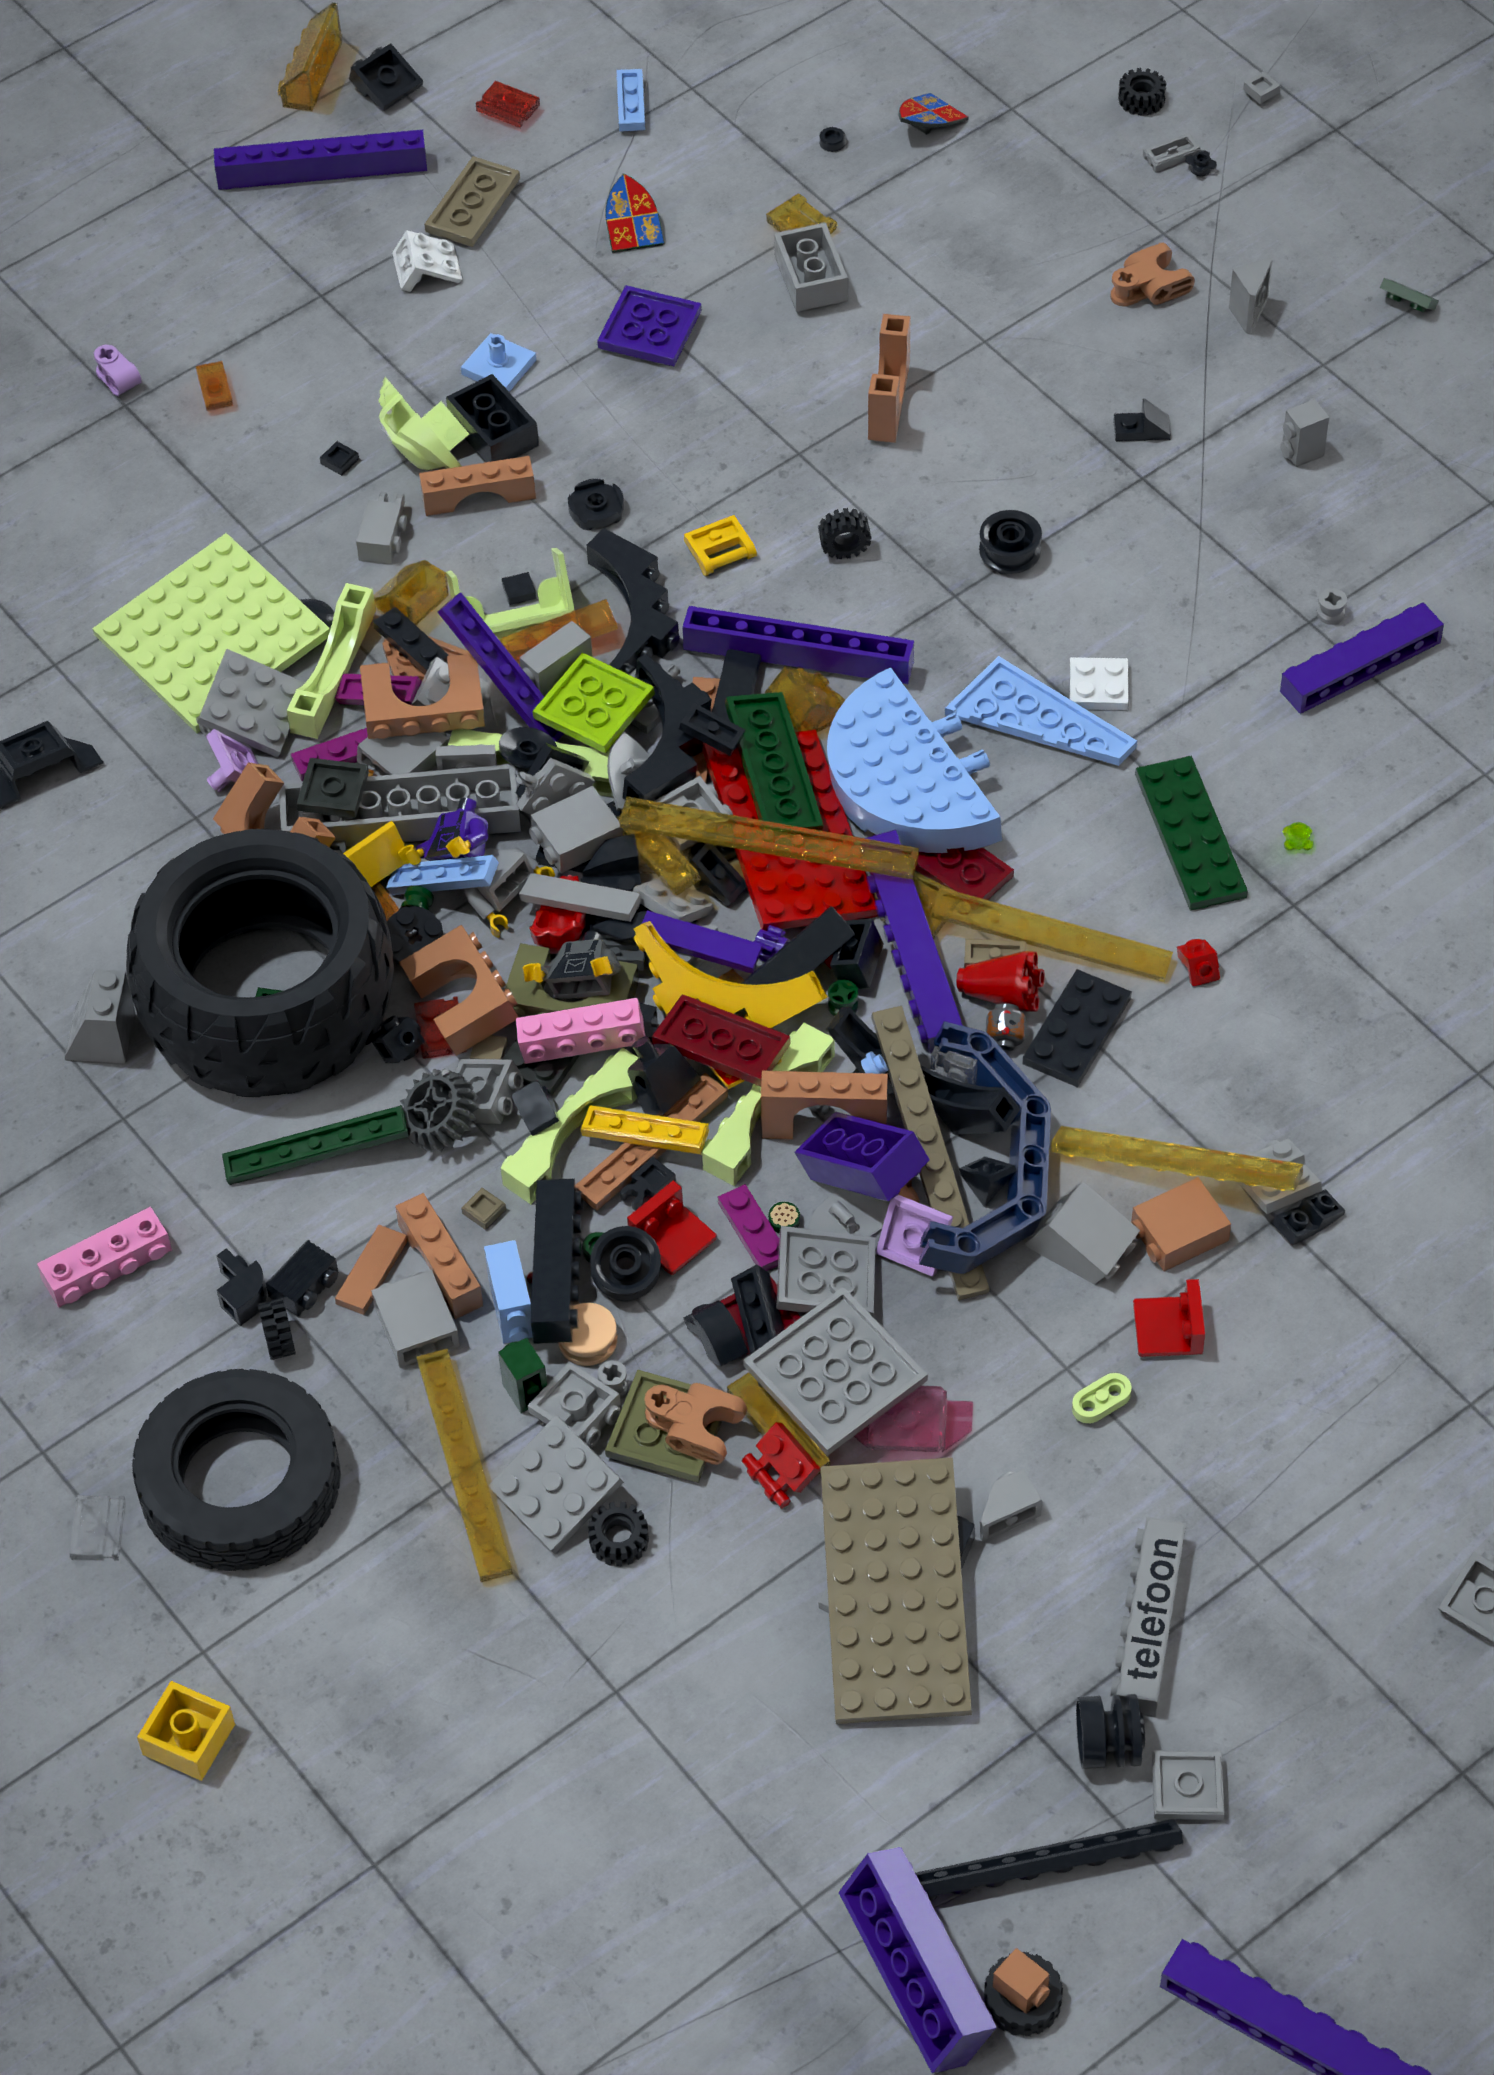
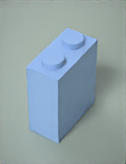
(509, 1291)

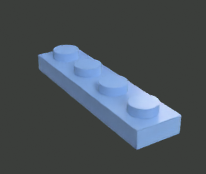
(444, 874)

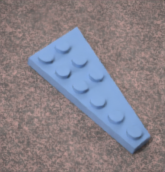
(1025, 707)

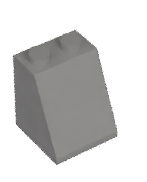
(102, 1020)
(1084, 1235)

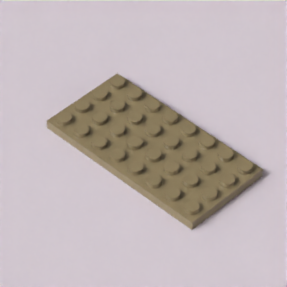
(895, 1591)

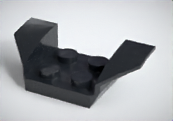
(37, 749)
(615, 867)

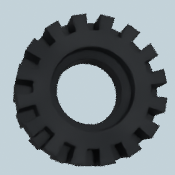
(1138, 101)
(845, 522)
(276, 1329)
(618, 1517)

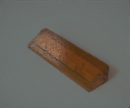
(593, 619)

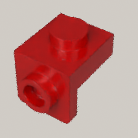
(1200, 960)

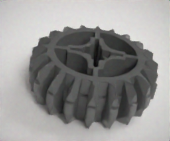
(444, 1116)

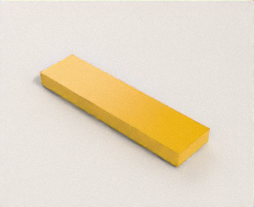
(645, 1129)

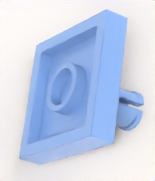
(501, 358)

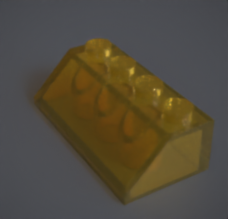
(312, 60)

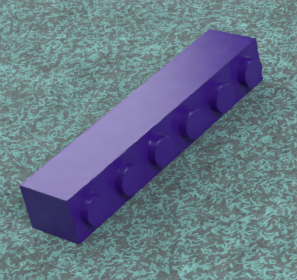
(1361, 657)

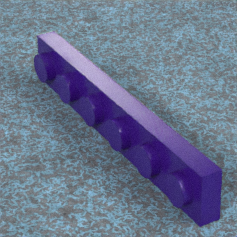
(495, 660)

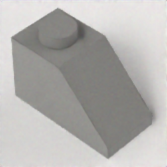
(1010, 1504)

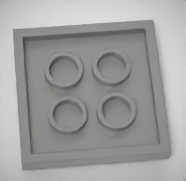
(250, 703)
(819, 1264)
(555, 1484)

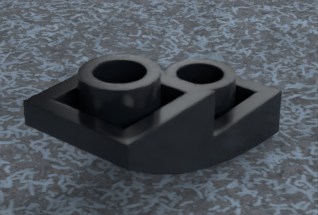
(1309, 1218)

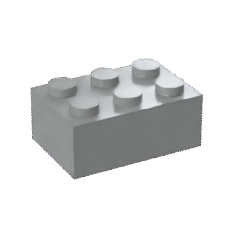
(811, 267)

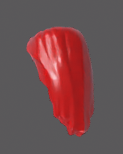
(556, 925)

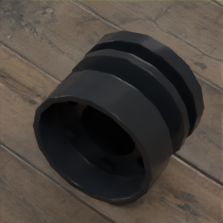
(1109, 1731)

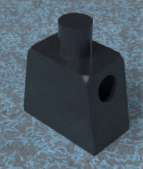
(660, 1076)

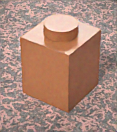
(1021, 1981)

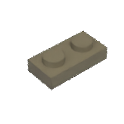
(981, 949)

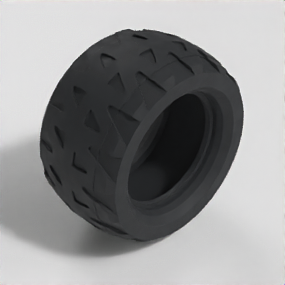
(244, 886)

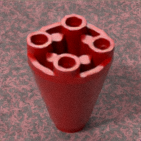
(1004, 980)

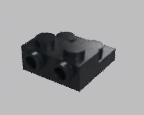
(385, 77)

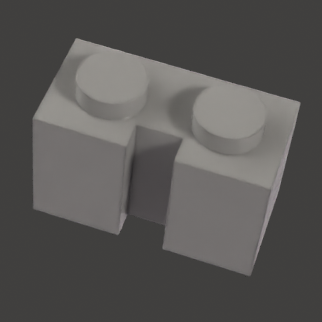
(1304, 433)

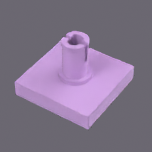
(231, 757)
(903, 1232)

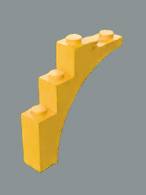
(763, 1003)

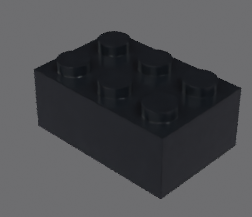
(494, 420)

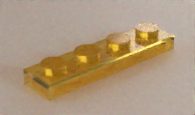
(665, 860)
(765, 1411)

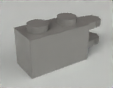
(381, 529)

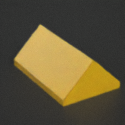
(377, 853)

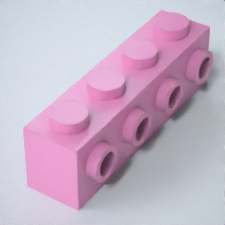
(580, 1030)
(104, 1257)

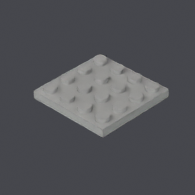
(835, 1370)

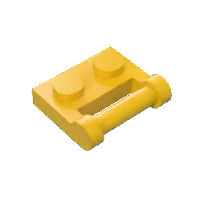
(716, 538)

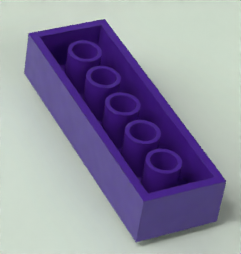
(917, 1960)

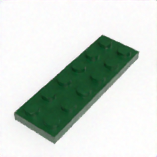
(773, 760)
(1191, 833)

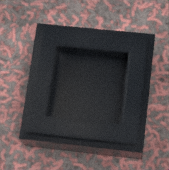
(339, 458)
(518, 588)

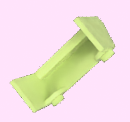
(553, 598)

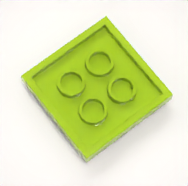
(593, 702)

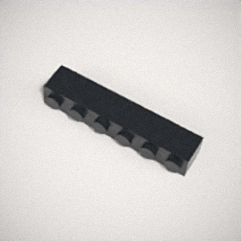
(554, 1261)

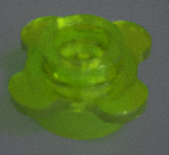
(1295, 831)

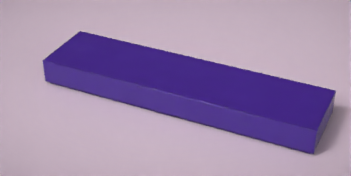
(706, 942)

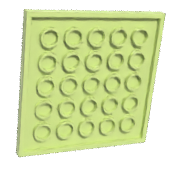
(190, 617)

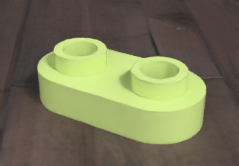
(1099, 1398)

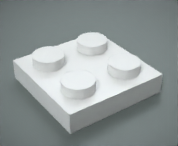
(1099, 683)

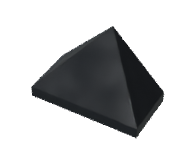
(987, 1177)

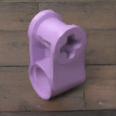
(115, 370)

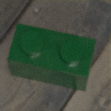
(522, 1372)

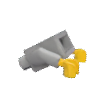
(507, 882)

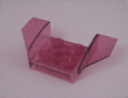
(920, 1423)

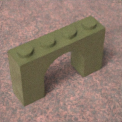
(535, 1001)

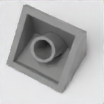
(1250, 292)

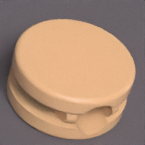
(594, 1338)

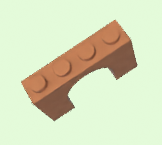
(889, 385)
(391, 717)
(250, 800)
(486, 1007)
(791, 1091)

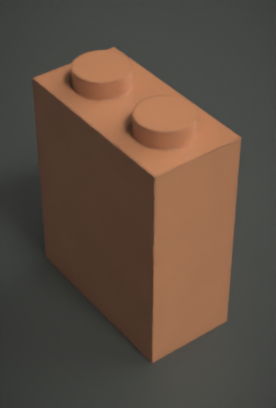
(1180, 1224)

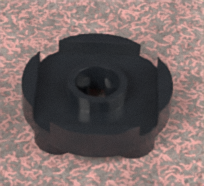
(597, 516)
(411, 919)

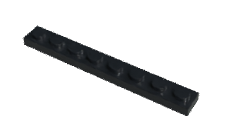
(1054, 1857)

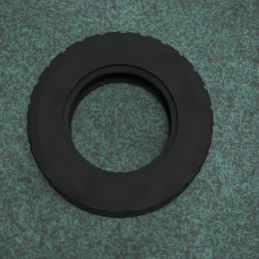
(249, 1533)

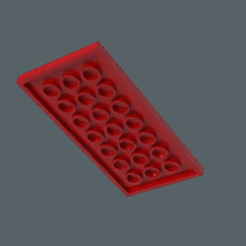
(789, 889)

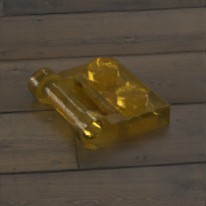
(788, 215)

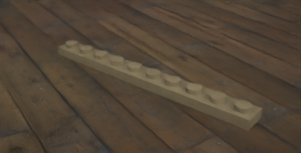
(920, 1118)

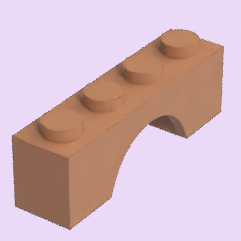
(447, 487)
(429, 1236)

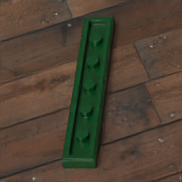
(315, 1145)

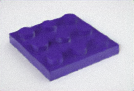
(649, 325)

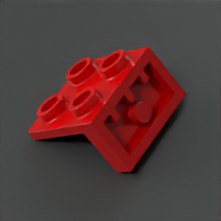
(673, 1228)
(1170, 1323)

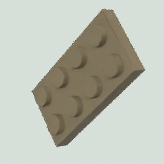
(472, 201)

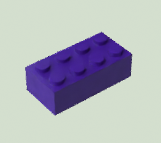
(862, 1156)

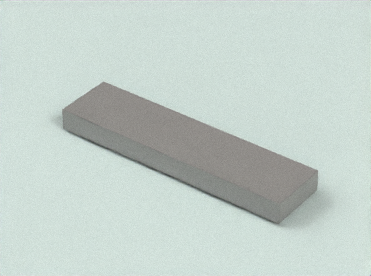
(580, 897)

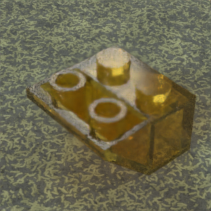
(414, 591)
(808, 698)

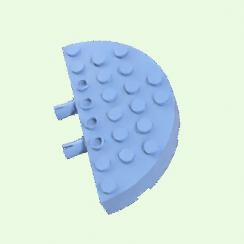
(902, 774)

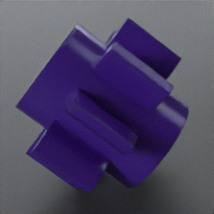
(771, 941)

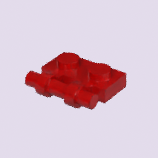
(789, 1460)

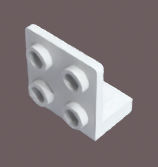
(426, 255)

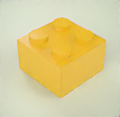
(186, 1730)

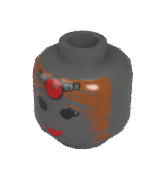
(1006, 1026)

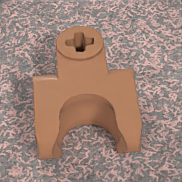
(1146, 278)
(688, 1415)

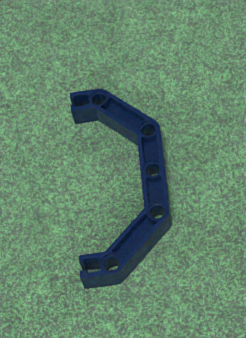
(968, 1247)

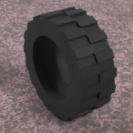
(1016, 2020)

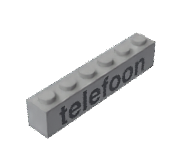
(1150, 1613)

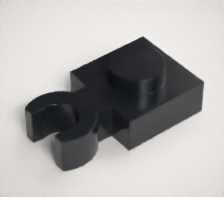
(647, 1181)

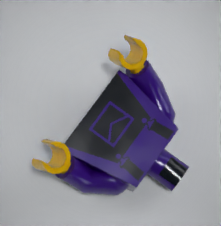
(454, 836)

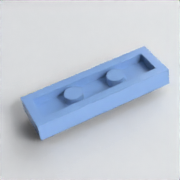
(630, 100)

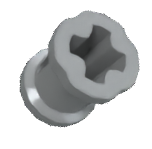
(614, 1375)

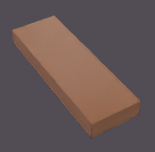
(371, 1269)

